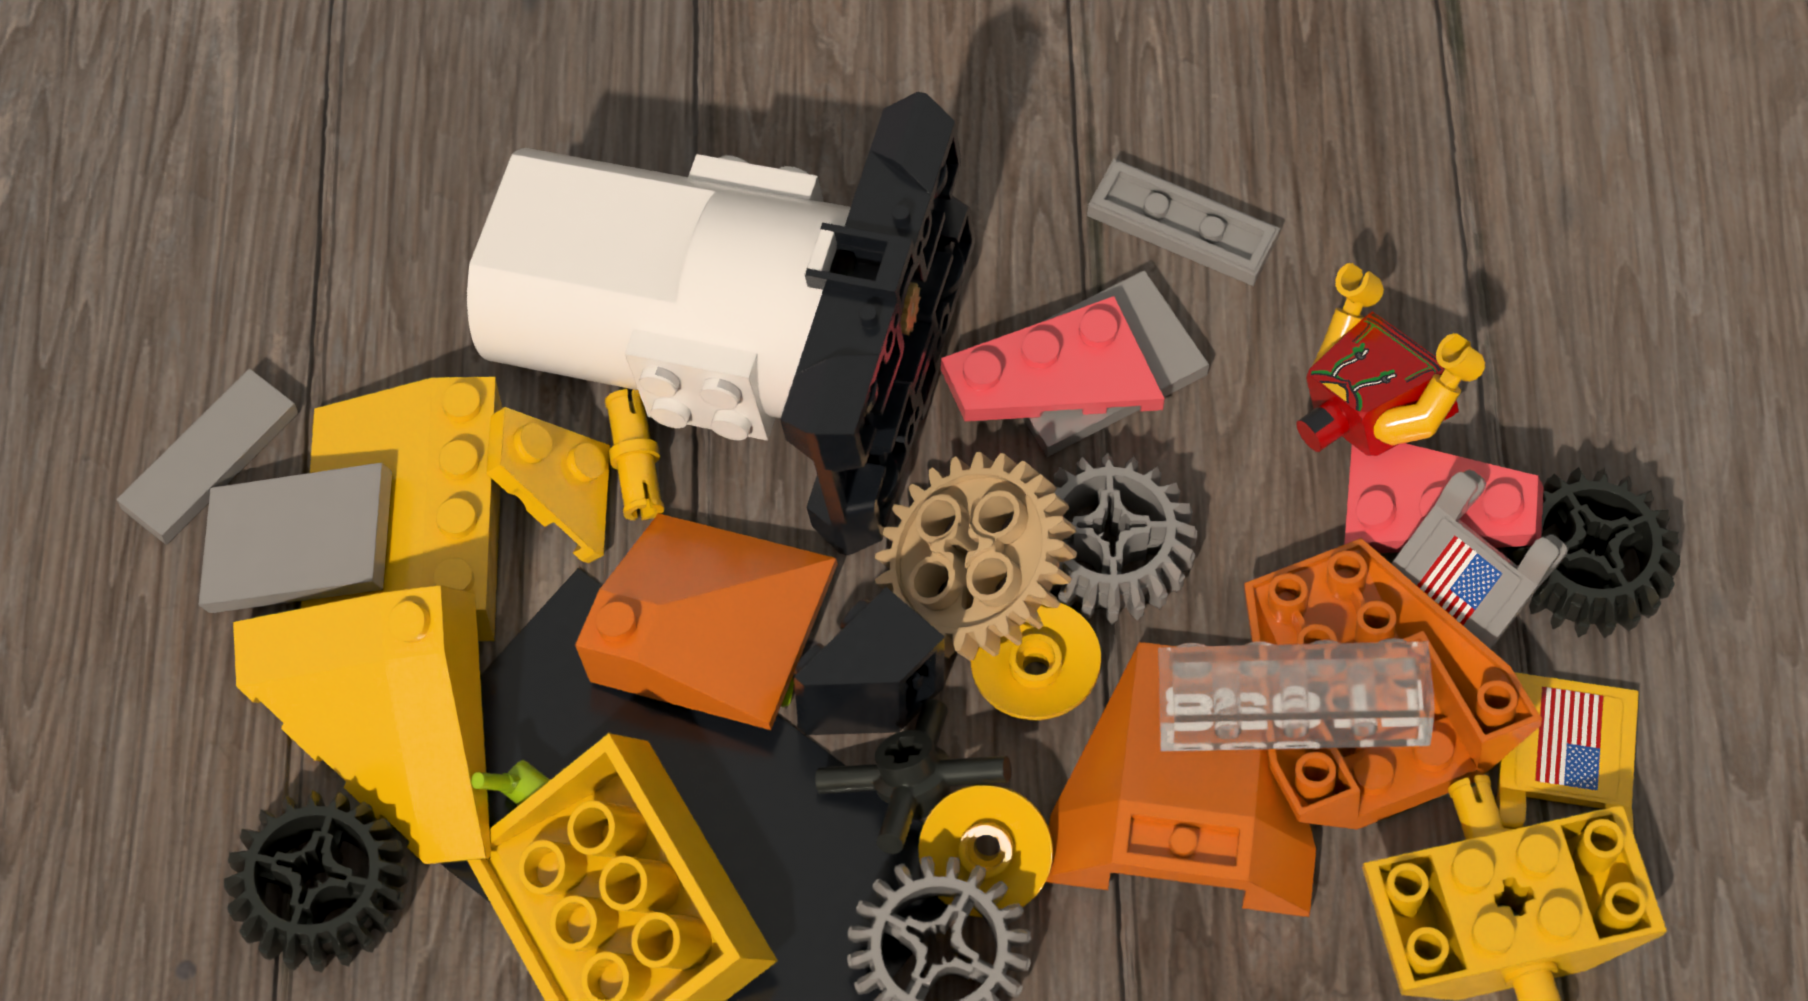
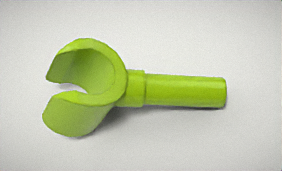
(516, 784)

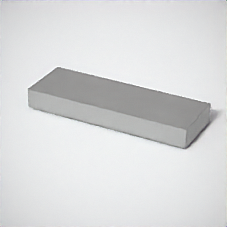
(1183, 222)
(207, 456)

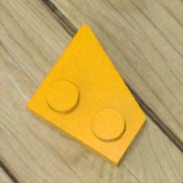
(554, 475)

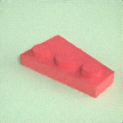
(1058, 364)
(1400, 487)

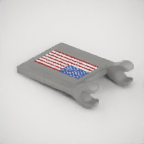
(1466, 571)

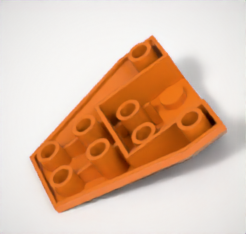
(1478, 700)
(1177, 812)

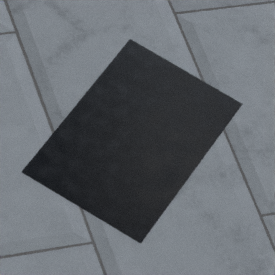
(752, 791)

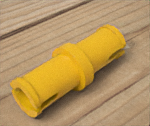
(634, 455)

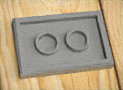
(1164, 344)
(296, 538)

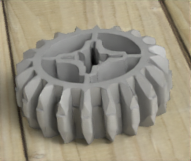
(1159, 531)
(910, 932)

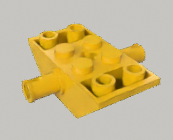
(1569, 879)

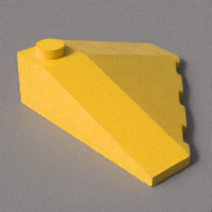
(388, 702)

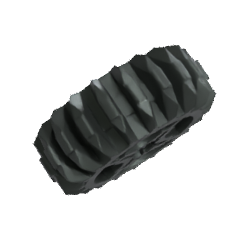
(1609, 523)
(271, 863)

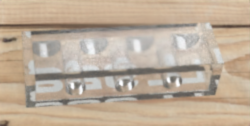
(1295, 695)

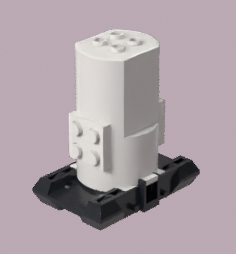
(743, 297)

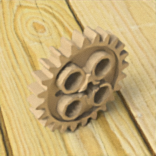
(977, 552)

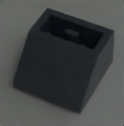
(871, 671)

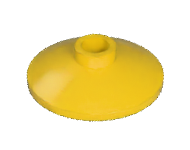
(1062, 644)
(994, 811)

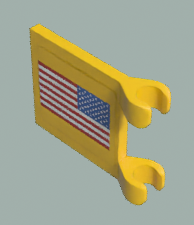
(1578, 752)

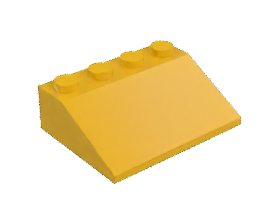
(440, 496)
(619, 887)

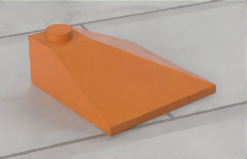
(705, 619)

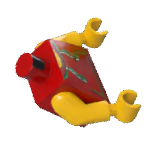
(1376, 380)

